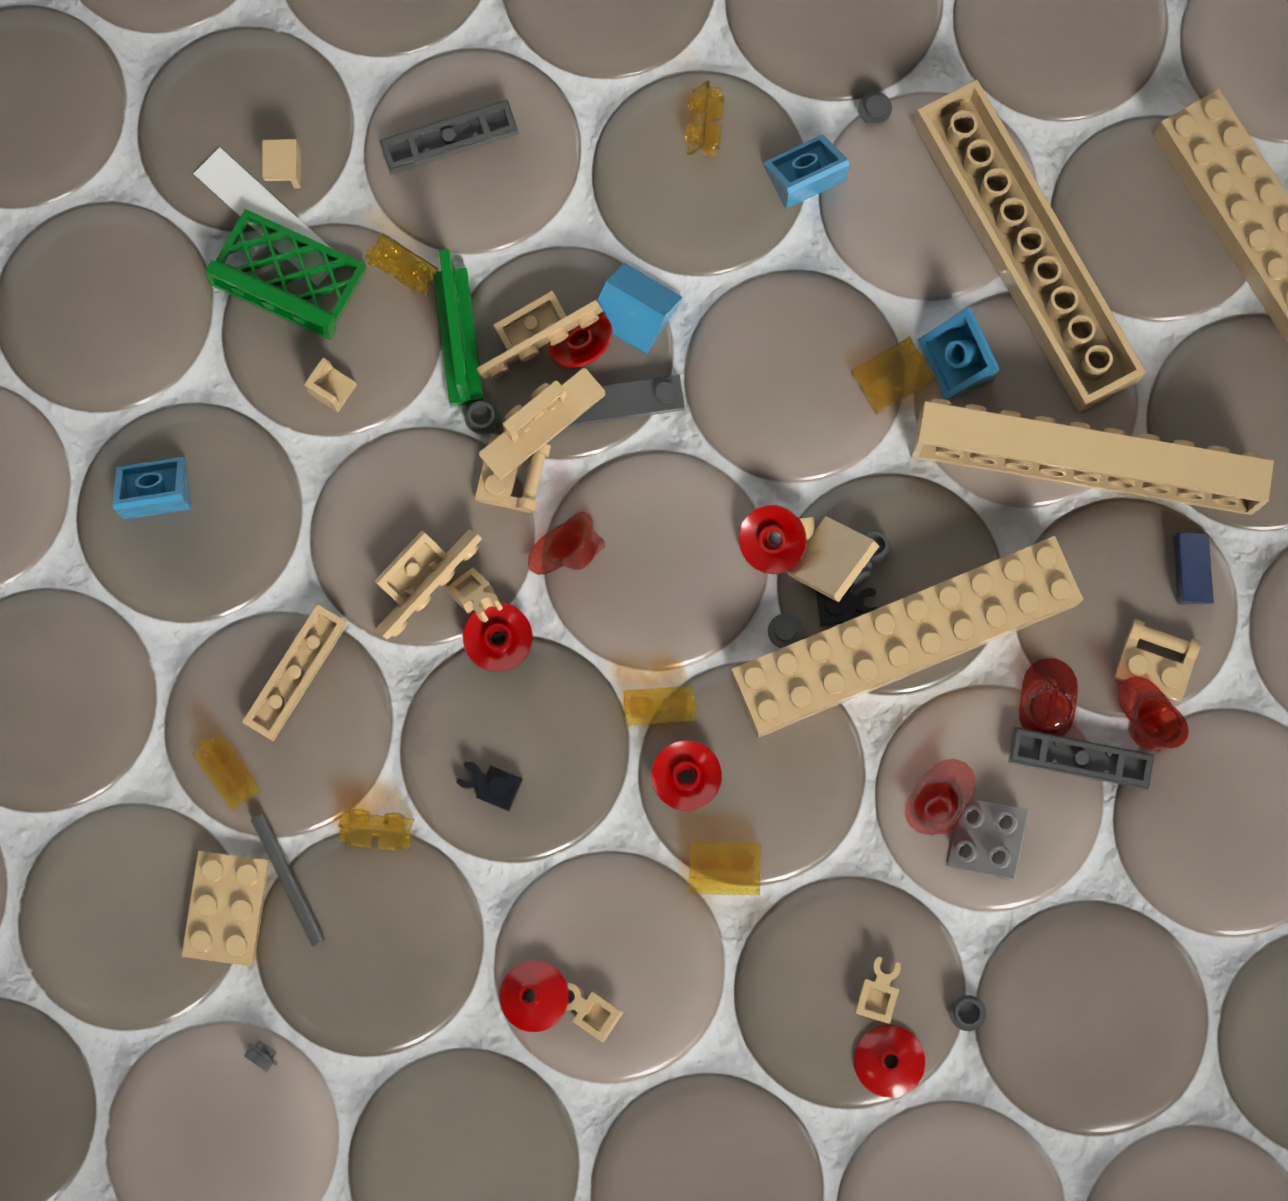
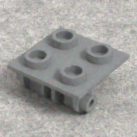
(989, 839)

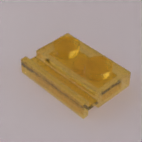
(893, 375)
(724, 868)

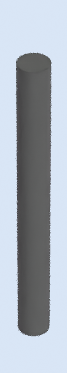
(288, 880)

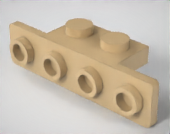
(534, 327)
(540, 421)
(417, 574)

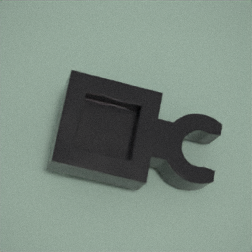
(834, 612)
(495, 787)

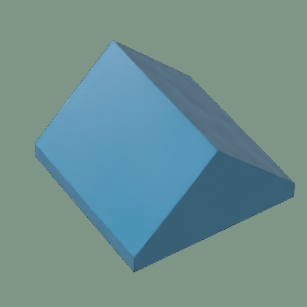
(807, 170)
(637, 307)
(959, 355)
(151, 488)

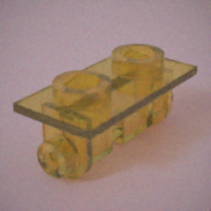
(704, 105)
(402, 264)
(659, 705)
(226, 771)
(360, 826)

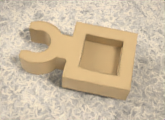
(474, 593)
(877, 997)
(594, 1013)

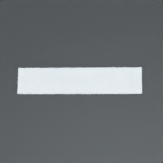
(243, 192)

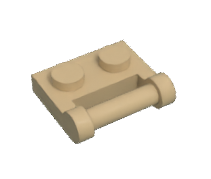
(500, 492)
(1166, 674)

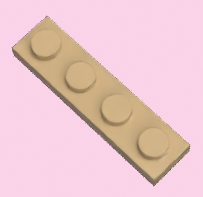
(295, 672)

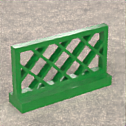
(266, 294)
(457, 332)

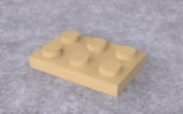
(225, 908)

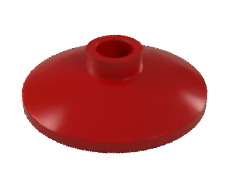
(583, 344)
(759, 547)
(479, 635)
(693, 758)
(549, 1001)
(870, 1058)

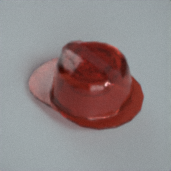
(568, 545)
(1048, 697)
(1151, 716)
(941, 798)

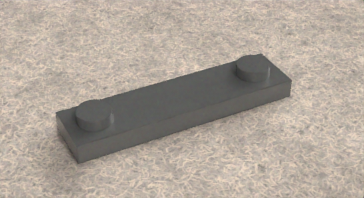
(449, 136)
(635, 400)
(1081, 758)

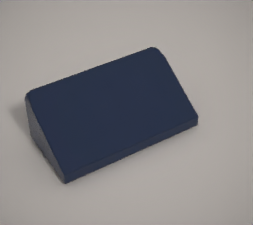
(1193, 568)

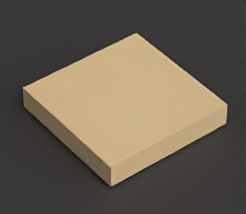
(833, 558)

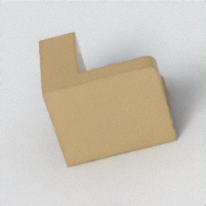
(281, 161)
(329, 385)

